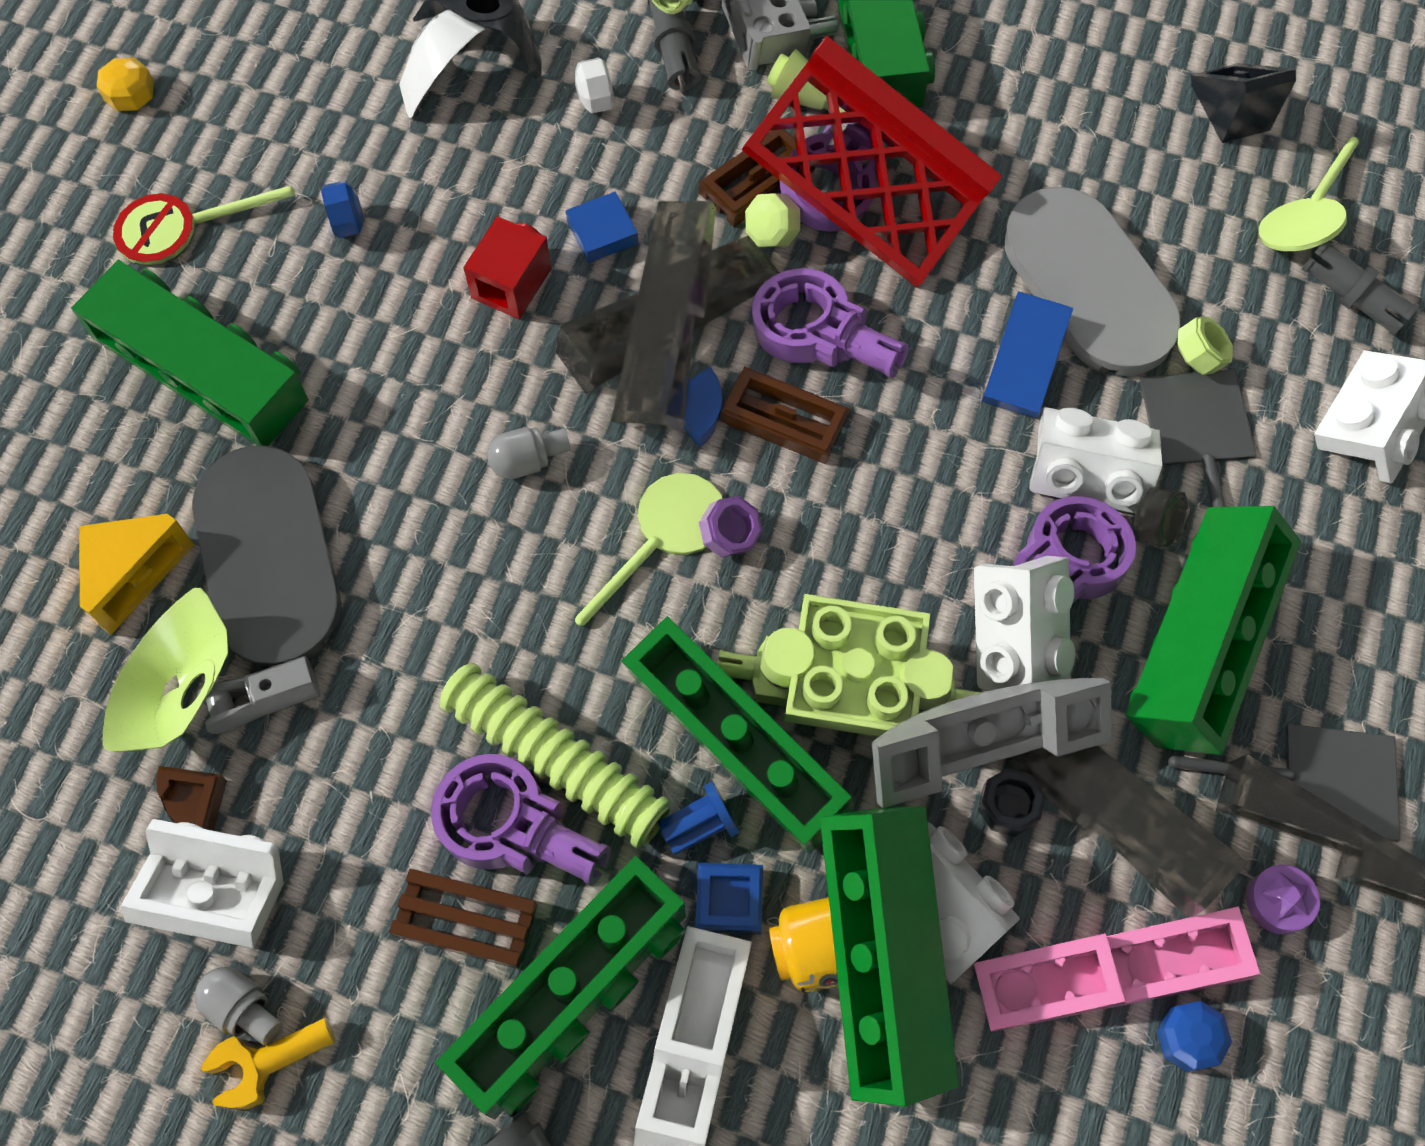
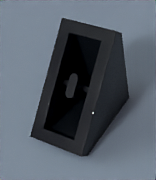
(1243, 97)

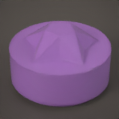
(1283, 899)

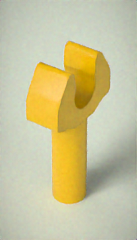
(261, 1062)

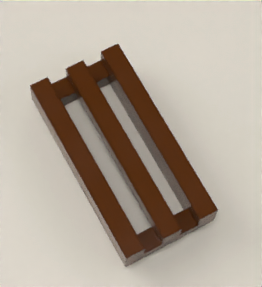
(759, 180)
(780, 423)
(411, 903)

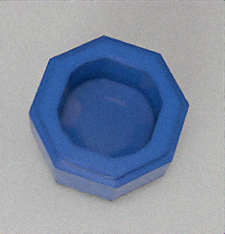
(342, 208)
(1194, 1036)

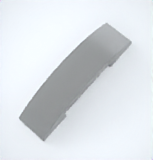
(989, 728)

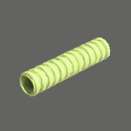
(554, 754)

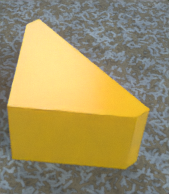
(125, 563)

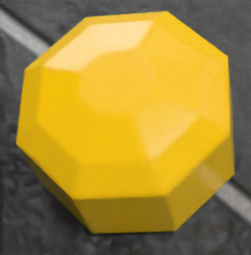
(125, 84)

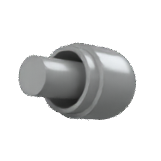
(525, 451)
(236, 1005)

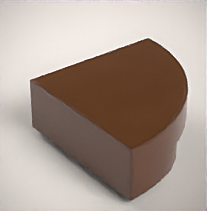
(191, 795)

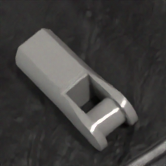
(267, 692)

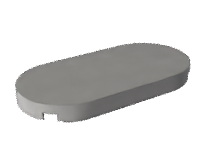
(1081, 257)

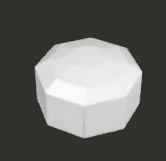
(594, 85)

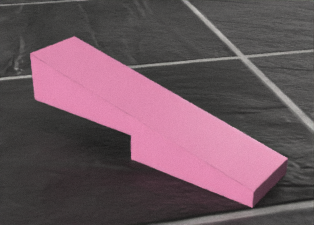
(1116, 969)

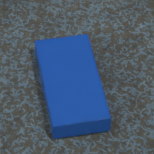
(1027, 355)

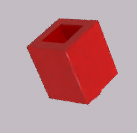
(508, 267)

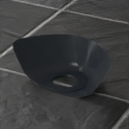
(495, 14)

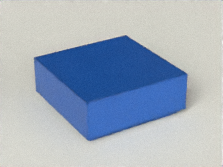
(602, 227)
(729, 898)

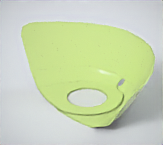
(181, 643)

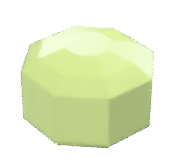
(772, 220)
(1205, 345)

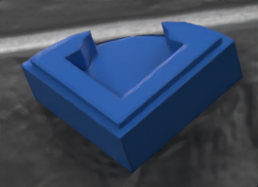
(703, 406)

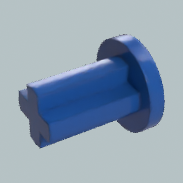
(698, 821)

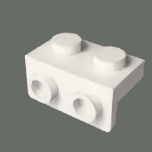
(1378, 413)
(1095, 458)
(1023, 622)
(205, 883)
(970, 908)

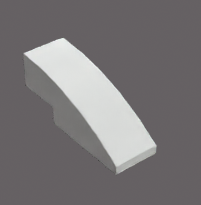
(693, 1040)

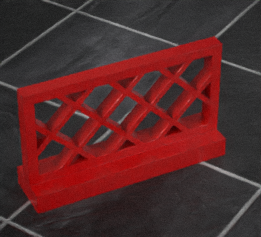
(890, 121)

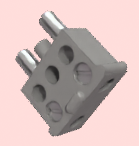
(775, 27)

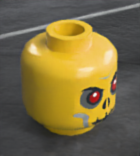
(805, 946)

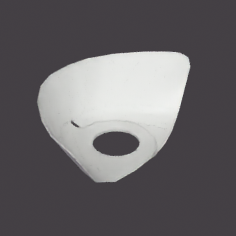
(432, 52)

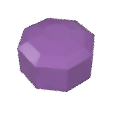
(730, 526)

